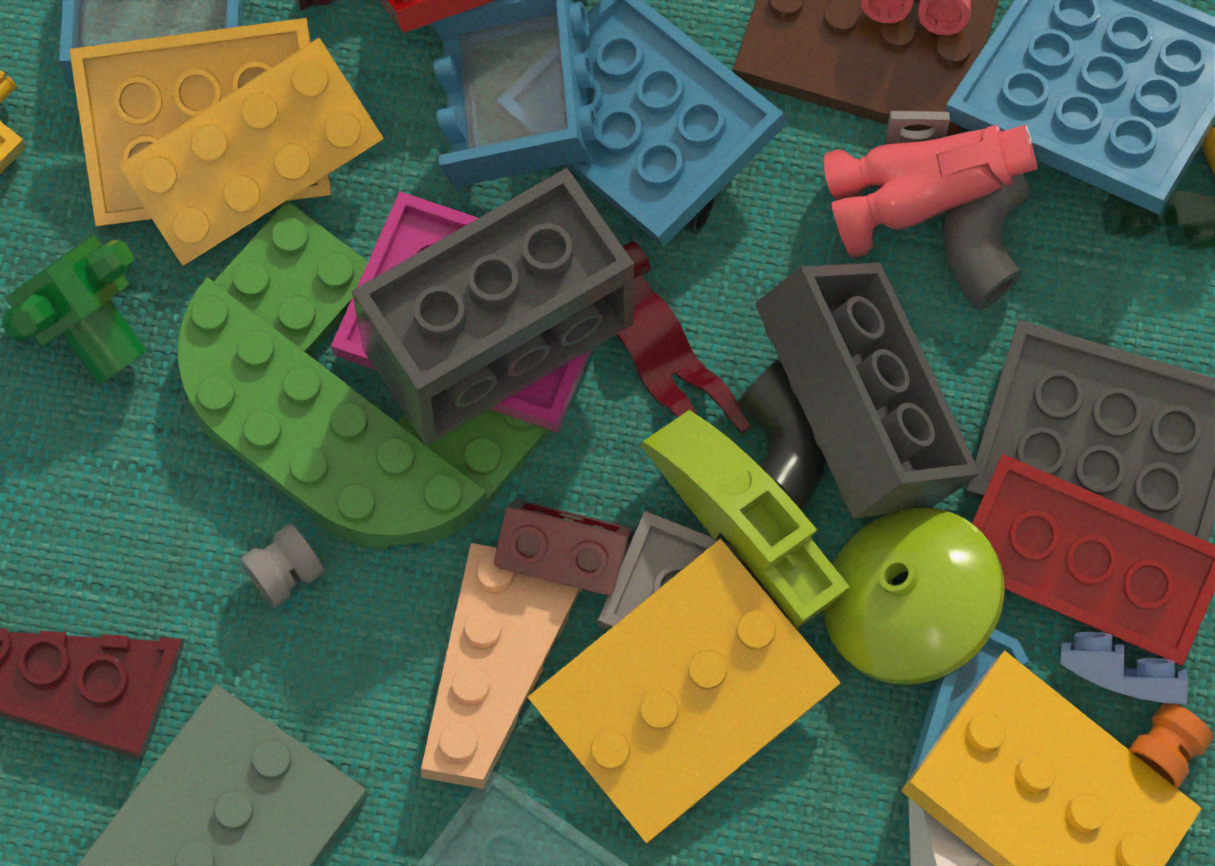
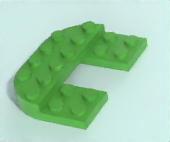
(306, 429)

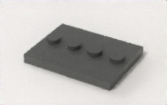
(1107, 425)

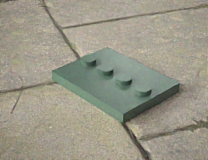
(230, 796)

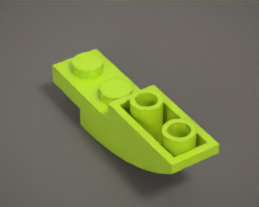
(750, 510)

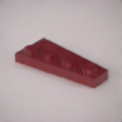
(87, 687)

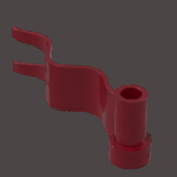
(662, 350)

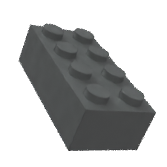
(866, 388)

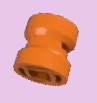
(1173, 742)

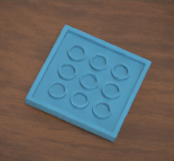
(1103, 87)

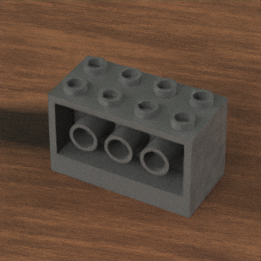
(496, 306)

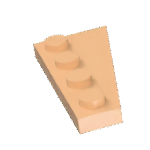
(491, 664)

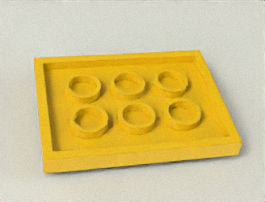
(152, 85)
(684, 691)
(1044, 783)

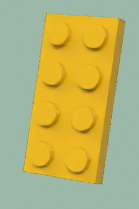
(250, 151)

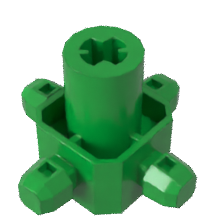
(75, 301)

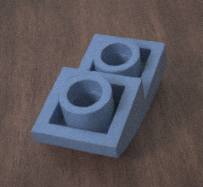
(1103, 663)

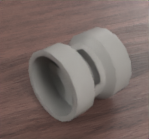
(282, 565)

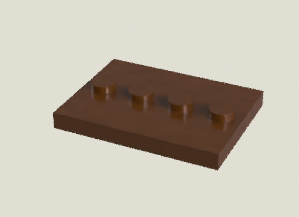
(857, 65)

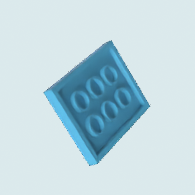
(666, 118)

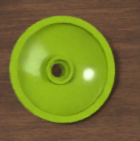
(933, 617)

